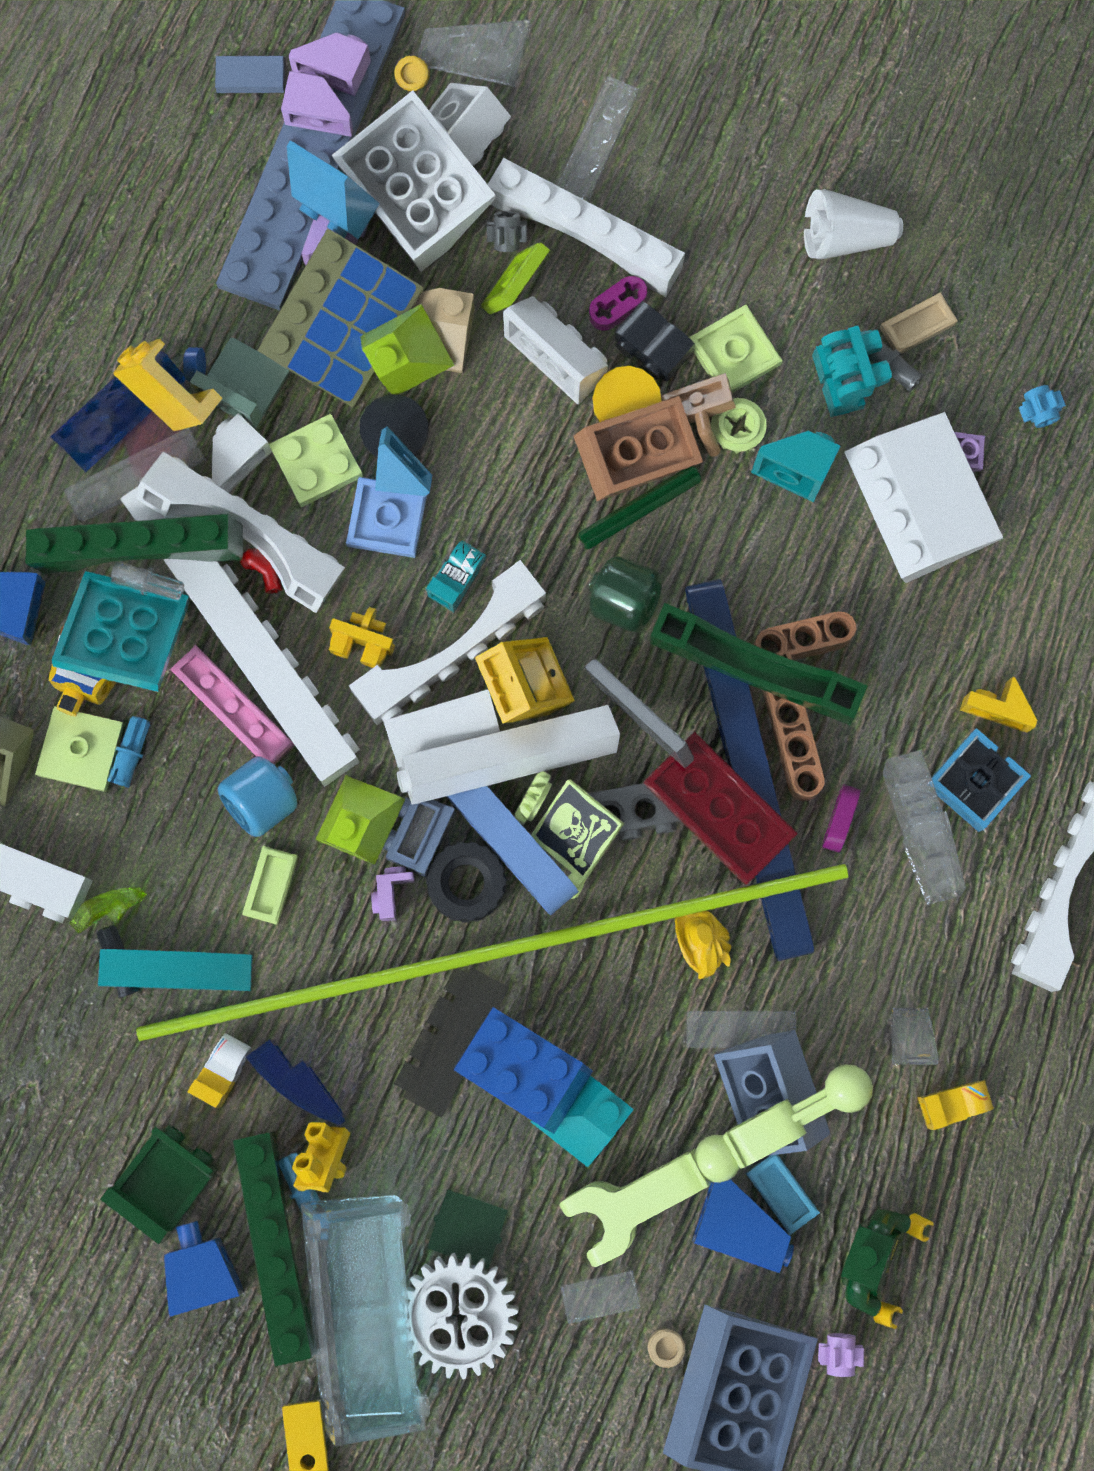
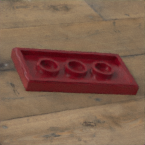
(721, 810)

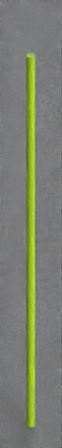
(492, 952)

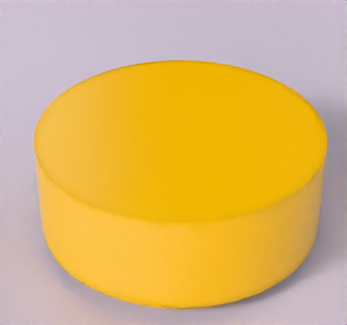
(412, 73)

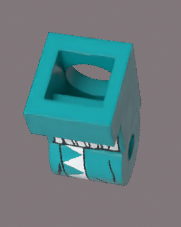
(456, 576)

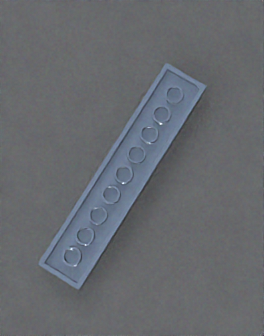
(274, 229)

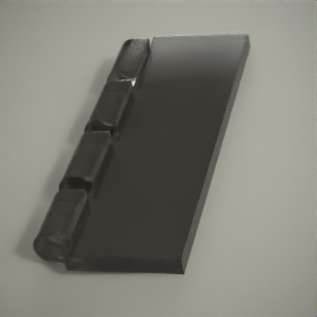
(458, 1022)

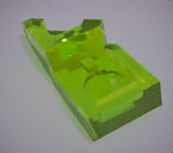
(111, 903)

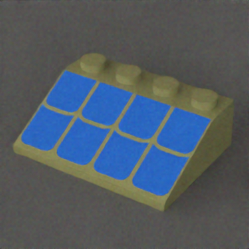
(329, 309)

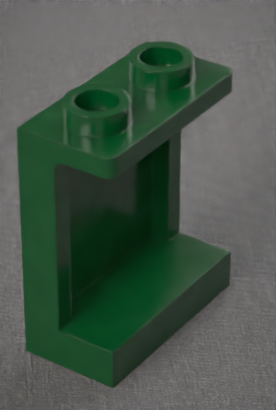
(161, 1183)

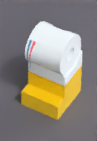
(220, 1071)

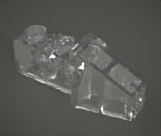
(924, 827)

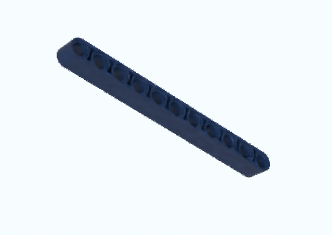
(747, 757)

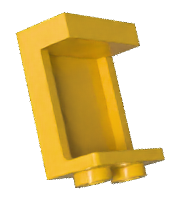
(160, 390)

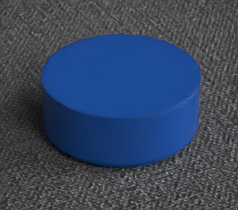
(193, 361)

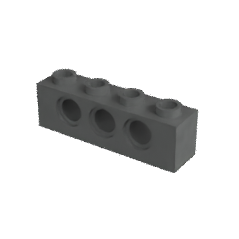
(624, 802)

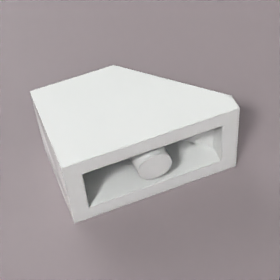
(236, 452)

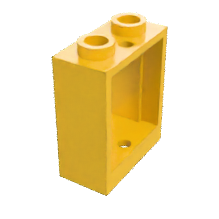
(508, 683)

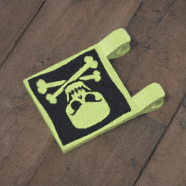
(576, 832)

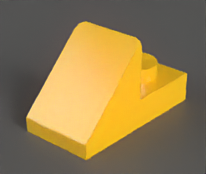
(1010, 710)

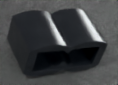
(654, 342)

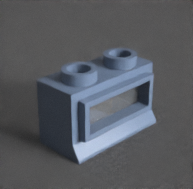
(418, 835)

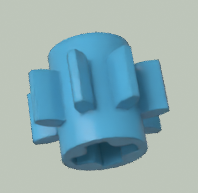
(1042, 406)

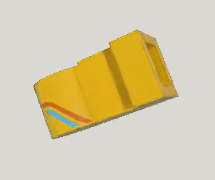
(955, 1104)

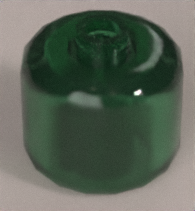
(625, 594)

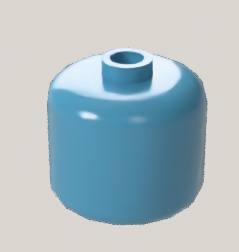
(258, 795)

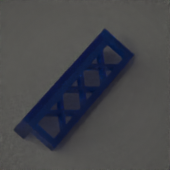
(106, 419)

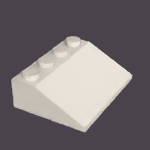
(418, 178)
(923, 496)

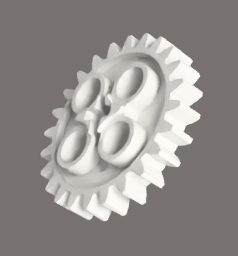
(491, 1313)

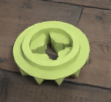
(754, 424)
(533, 798)

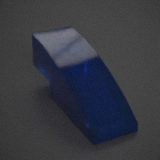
(296, 1083)

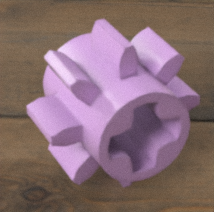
(841, 1354)

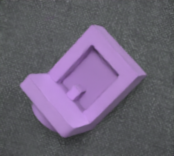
(384, 899)

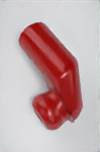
(255, 560)

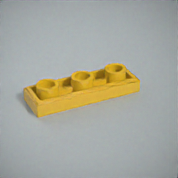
(305, 1435)

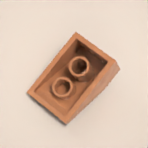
(637, 448)

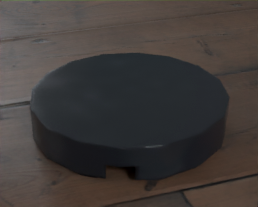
(401, 416)

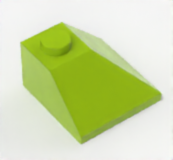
(406, 351)
(360, 819)

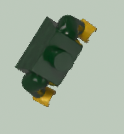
(871, 1260)

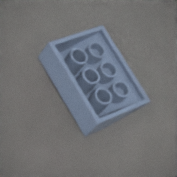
(739, 1394)

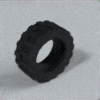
(466, 854)

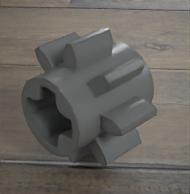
(507, 231)

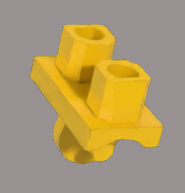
(346, 634)
(322, 1158)

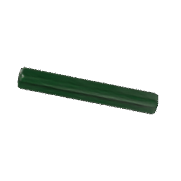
(639, 507)

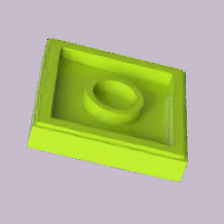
(514, 278)

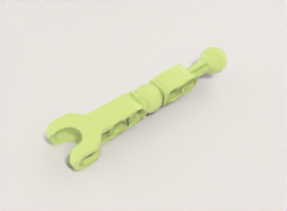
(713, 1160)

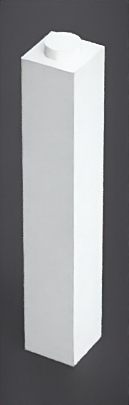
(508, 754)

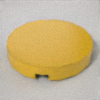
(624, 391)

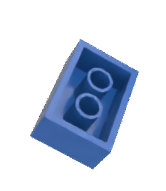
(523, 1070)

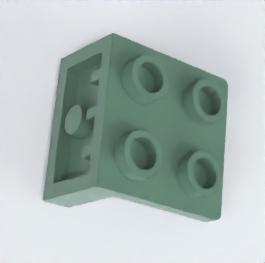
(244, 381)

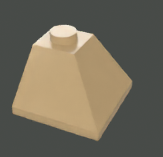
(452, 318)

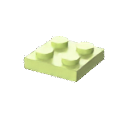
(316, 460)

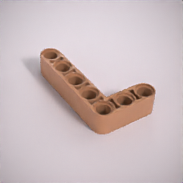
(801, 730)

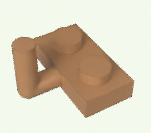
(703, 401)

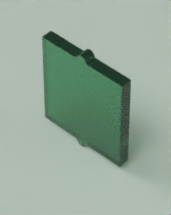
(467, 1227)

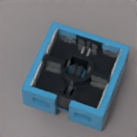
(985, 768)

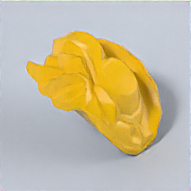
(703, 942)

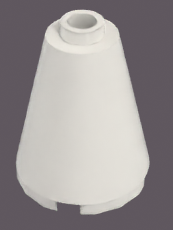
(847, 225)

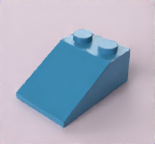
(328, 193)

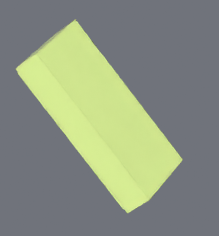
(270, 885)

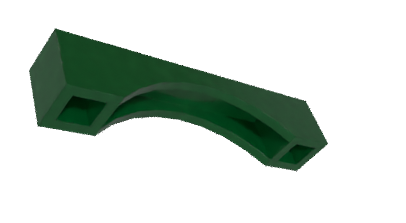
(182, 538)
(791, 680)
(273, 1250)

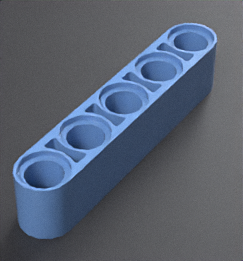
(515, 847)

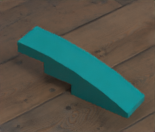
(175, 970)

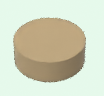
(666, 1347)

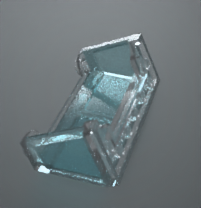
(362, 1318)

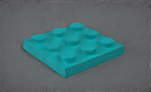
(119, 633)

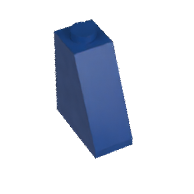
(741, 1229)

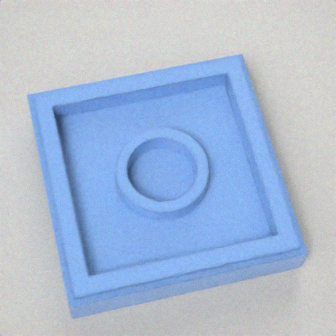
(385, 520)

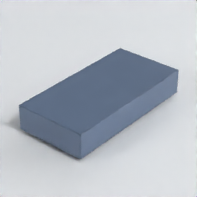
(250, 74)

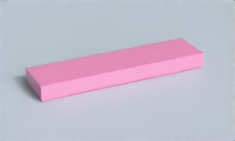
(232, 706)

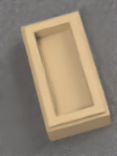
(918, 323)

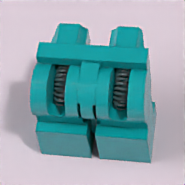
(846, 368)

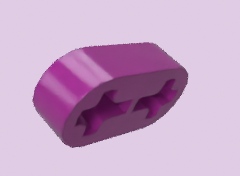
(613, 297)
(841, 818)

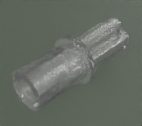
(146, 581)

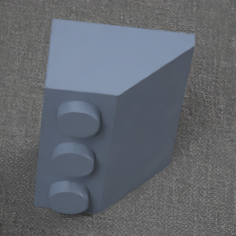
(767, 1074)

